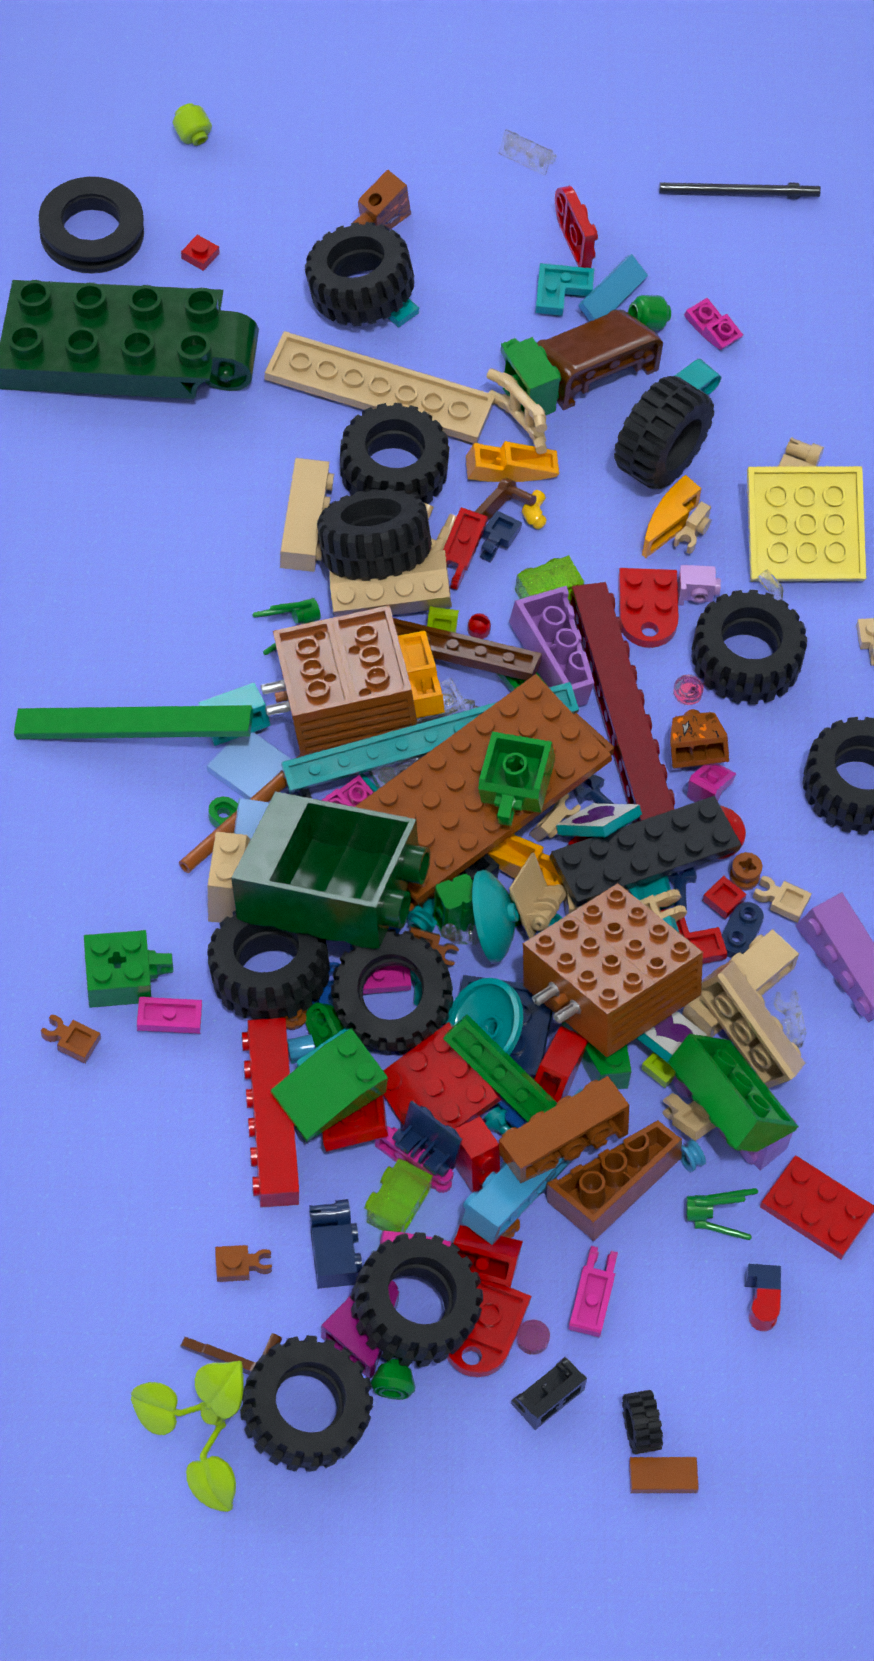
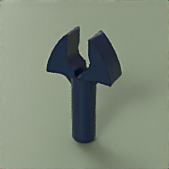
(594, 793)
(679, 883)

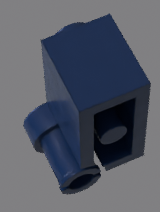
(333, 1244)

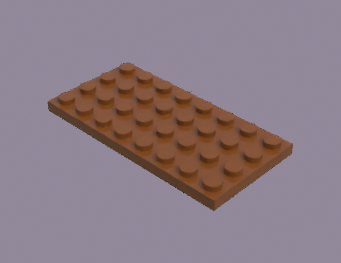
(444, 783)

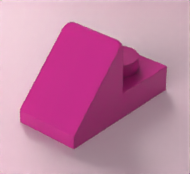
(709, 781)

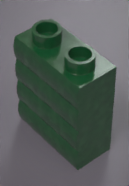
(329, 870)

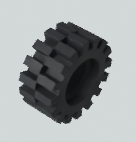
(642, 1421)

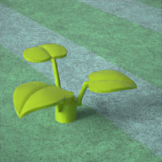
(222, 1393)

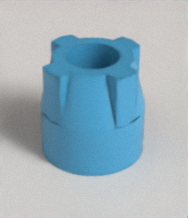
(299, 1047)

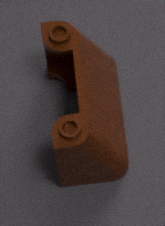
(601, 350)

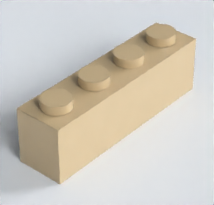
(306, 501)
(765, 965)

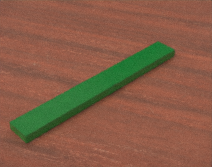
(134, 722)

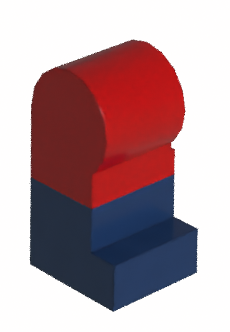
(766, 1295)

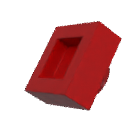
(200, 252)
(724, 897)

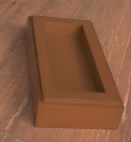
(663, 1475)

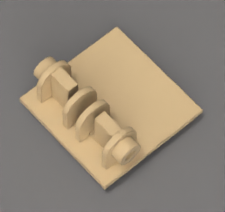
(533, 897)

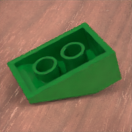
(330, 1085)

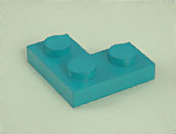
(558, 280)

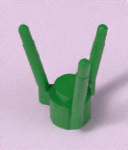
(302, 612)
(701, 1207)

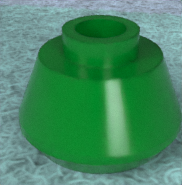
(393, 1381)

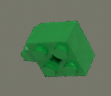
(532, 371)
(516, 774)
(121, 967)

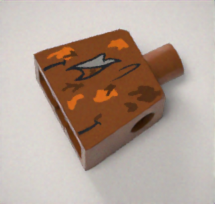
(385, 202)
(698, 740)

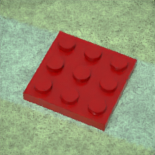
(440, 1081)

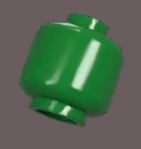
(651, 311)

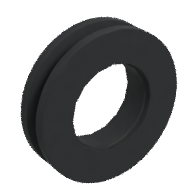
(97, 254)

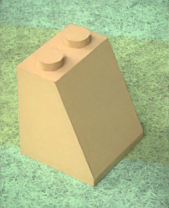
(225, 858)

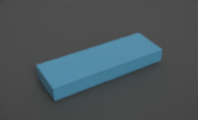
(613, 288)

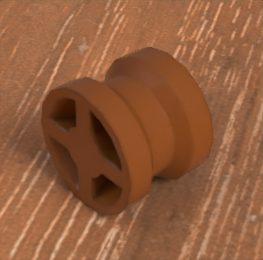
(747, 878)

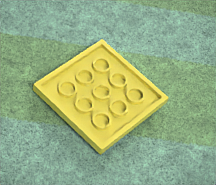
(806, 523)

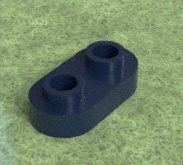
(742, 927)

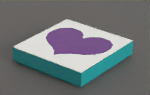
(599, 820)
(669, 1035)

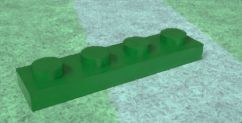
(498, 1068)

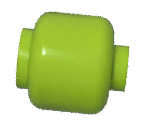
(192, 124)

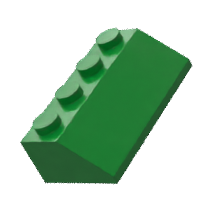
(731, 1093)

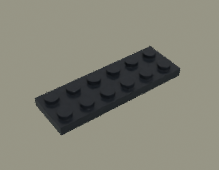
(646, 850)

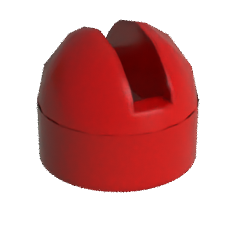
(479, 626)

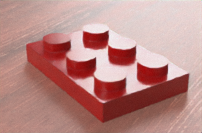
(818, 1207)

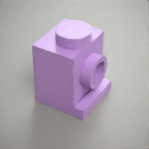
(697, 584)

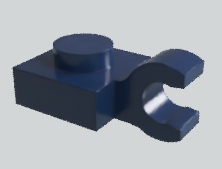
(499, 531)

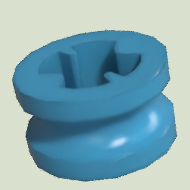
(692, 1156)

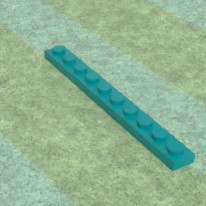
(388, 747)

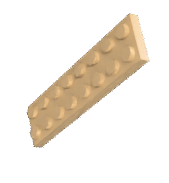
(370, 382)

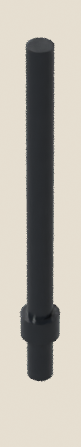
(791, 190)

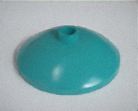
(493, 915)
(494, 1008)

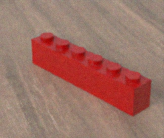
(271, 1127)

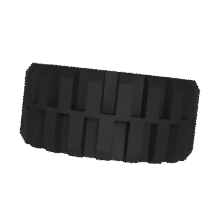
(356, 250)
(400, 429)
(664, 432)
(374, 534)
(754, 616)
(832, 795)
(266, 993)
(402, 1032)
(437, 1265)
(337, 1373)

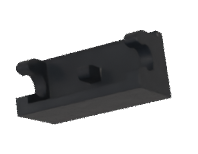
(550, 1393)

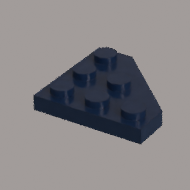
(535, 1029)

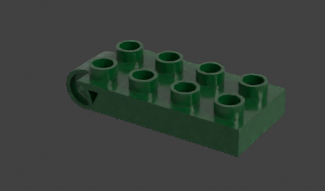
(123, 340)

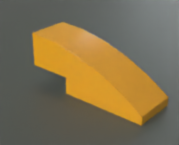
(510, 461)
(671, 514)
(422, 674)
(514, 853)

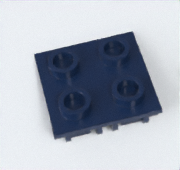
(430, 1134)

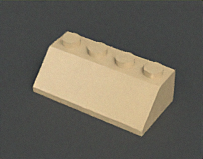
(405, 593)
(751, 1025)

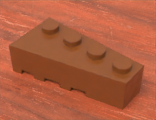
(566, 1130)
(609, 1185)

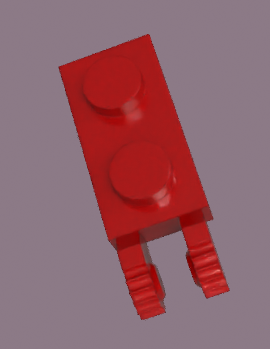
(463, 542)

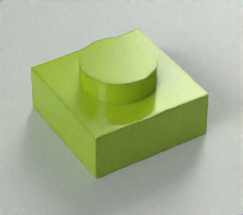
(443, 618)
(658, 1070)

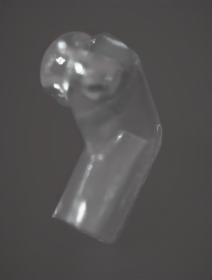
(771, 584)
(460, 937)

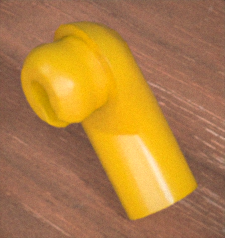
(533, 514)

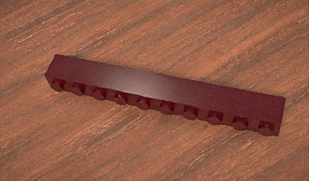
(621, 700)

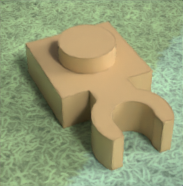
(786, 900)

